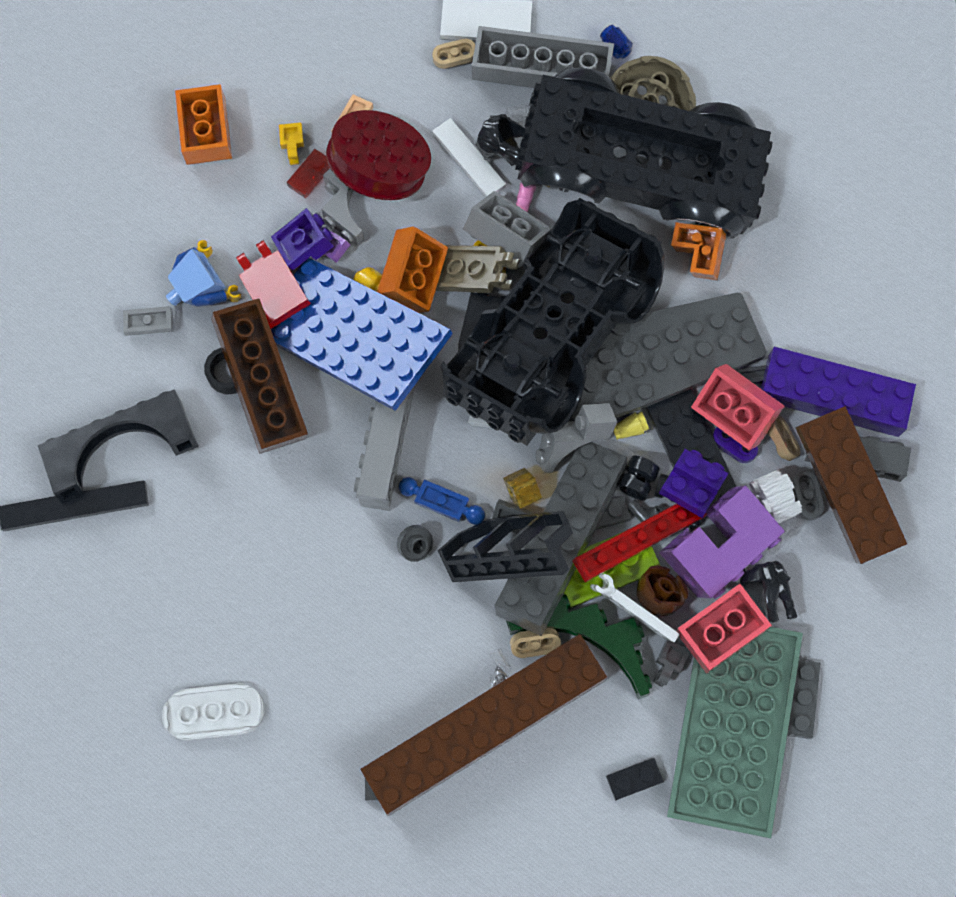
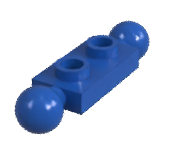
(441, 500)

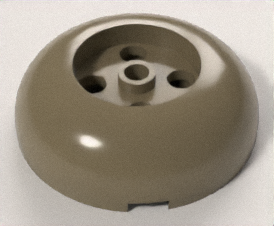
(659, 78)

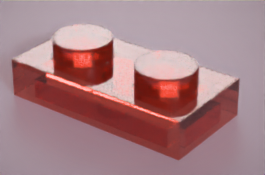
(309, 174)

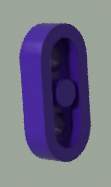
(733, 448)

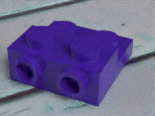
(303, 238)
(694, 482)

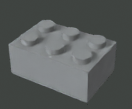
(504, 224)

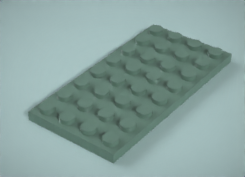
(737, 736)

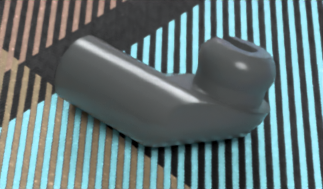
(643, 513)

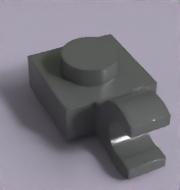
(672, 660)

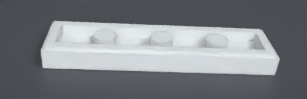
(468, 158)

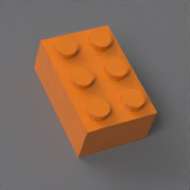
(203, 124)
(413, 269)

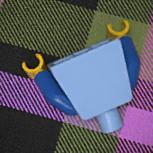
(197, 281)

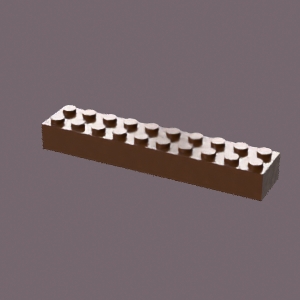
(483, 724)

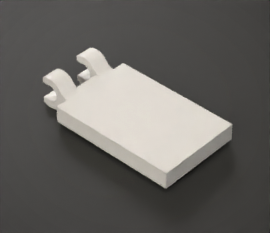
(634, 609)

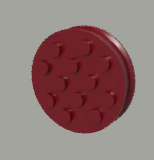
(378, 155)

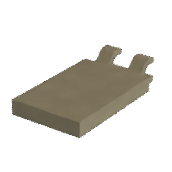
(476, 269)

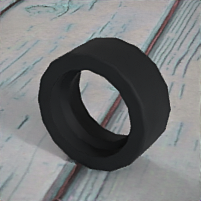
(211, 361)

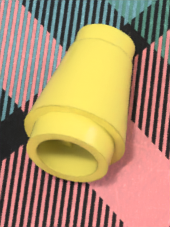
(631, 426)

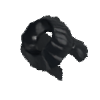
(498, 138)
(774, 581)

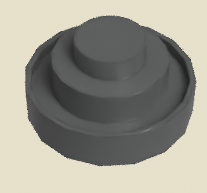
(415, 543)

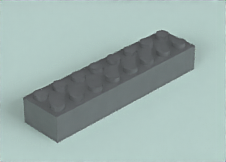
(583, 498)

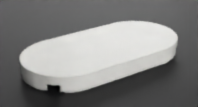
(213, 712)

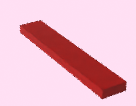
(634, 541)

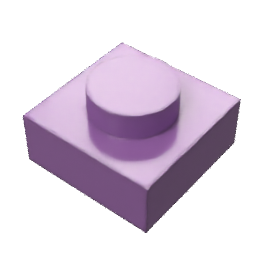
(339, 248)

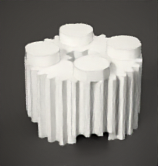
(776, 495)

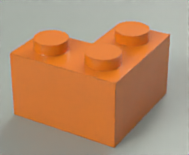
(705, 245)

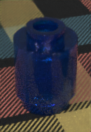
(621, 42)

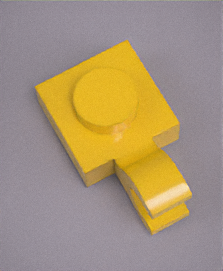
(291, 138)

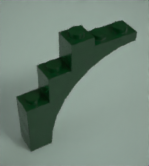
(614, 640)

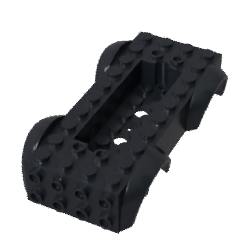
(711, 148)
(537, 383)

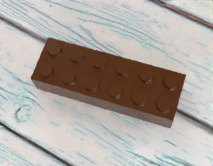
(259, 375)
(851, 485)

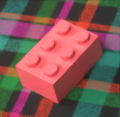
(737, 406)
(723, 628)

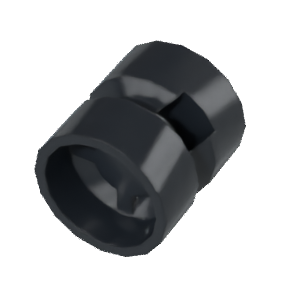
(638, 479)

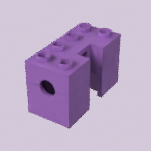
(748, 533)

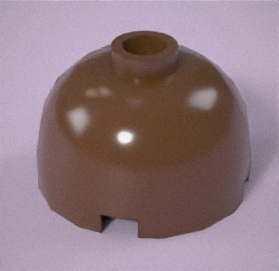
(660, 591)

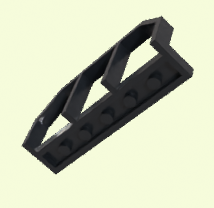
(510, 563)

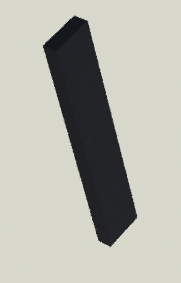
(91, 503)

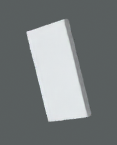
(463, 17)

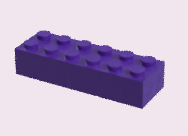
(824, 386)

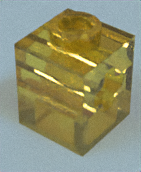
(522, 488)

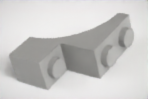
(337, 212)
(591, 424)

